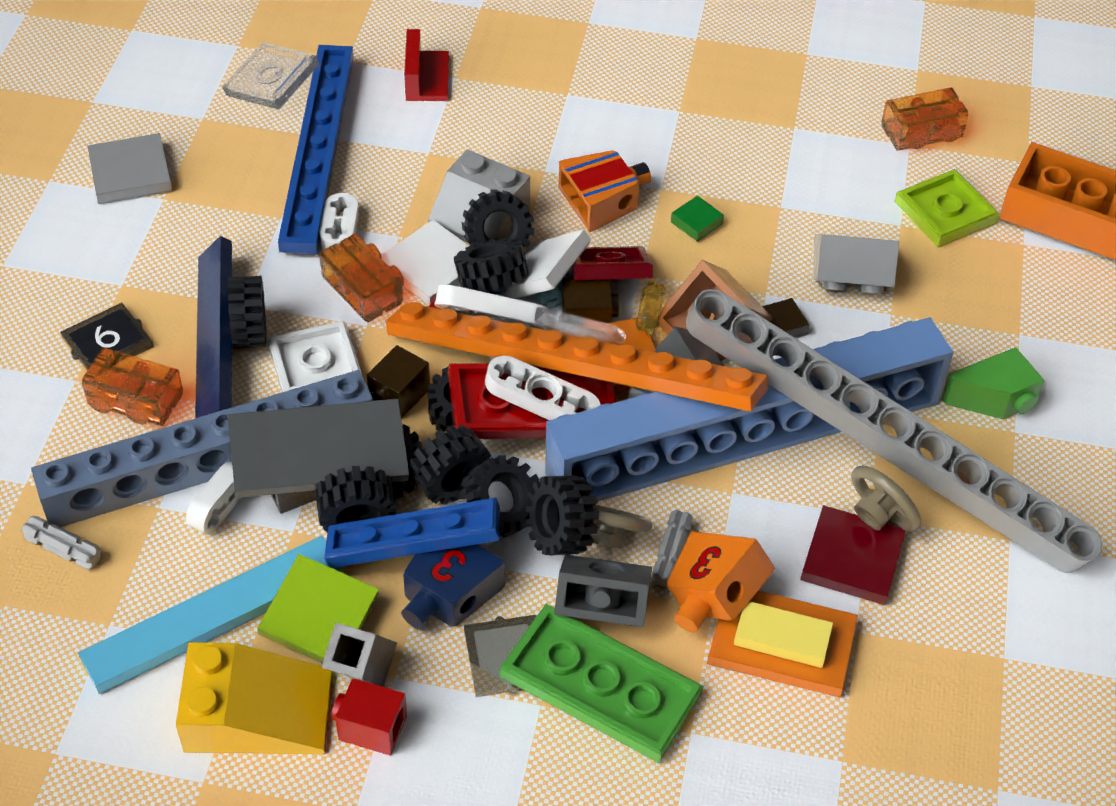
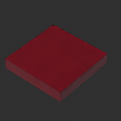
(613, 263)
(852, 555)

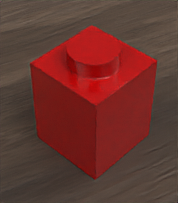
(370, 716)

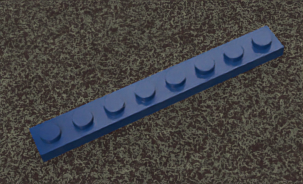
(316, 151)

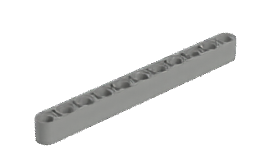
(911, 431)

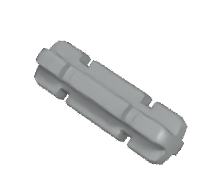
(61, 542)
(671, 546)

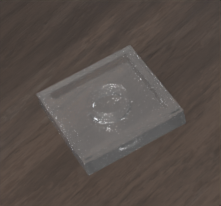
(270, 75)
(578, 326)

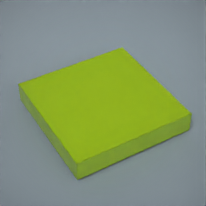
(946, 207)
(311, 604)

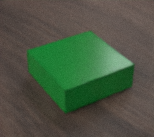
(697, 218)

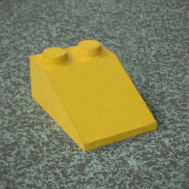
(251, 702)

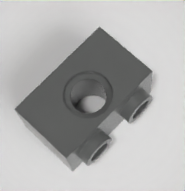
(603, 590)

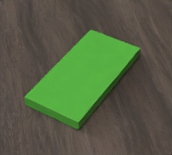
(601, 682)

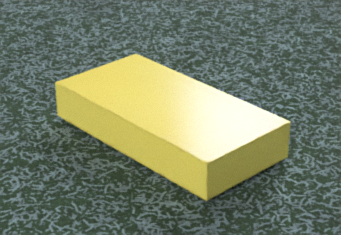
(783, 634)

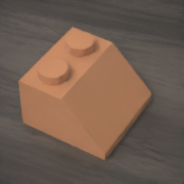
(706, 277)

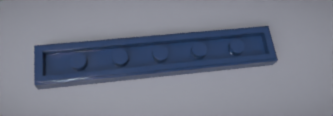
(214, 330)

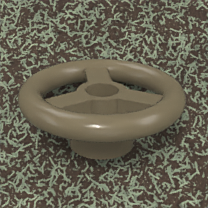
(885, 503)
(613, 524)

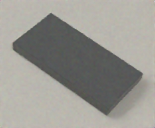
(302, 445)

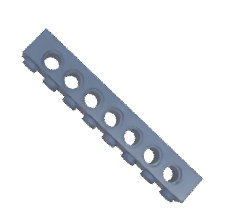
(165, 458)

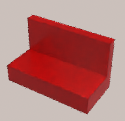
(424, 71)

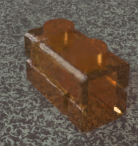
(924, 119)
(362, 277)
(132, 387)

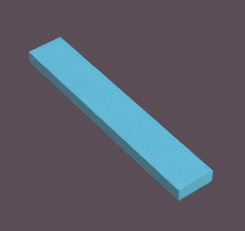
(193, 620)

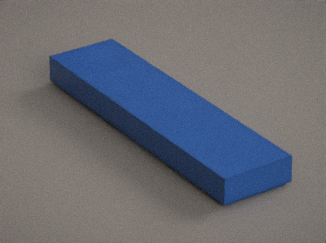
(413, 533)

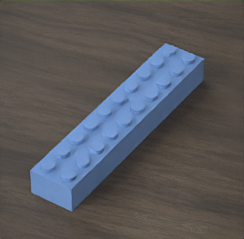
(672, 436)

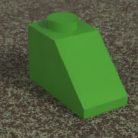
(995, 386)

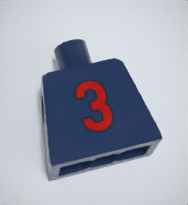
(450, 584)

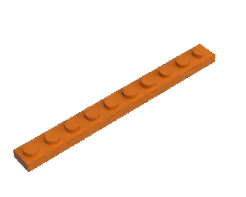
(581, 356)

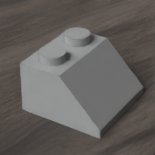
(466, 180)
(855, 261)

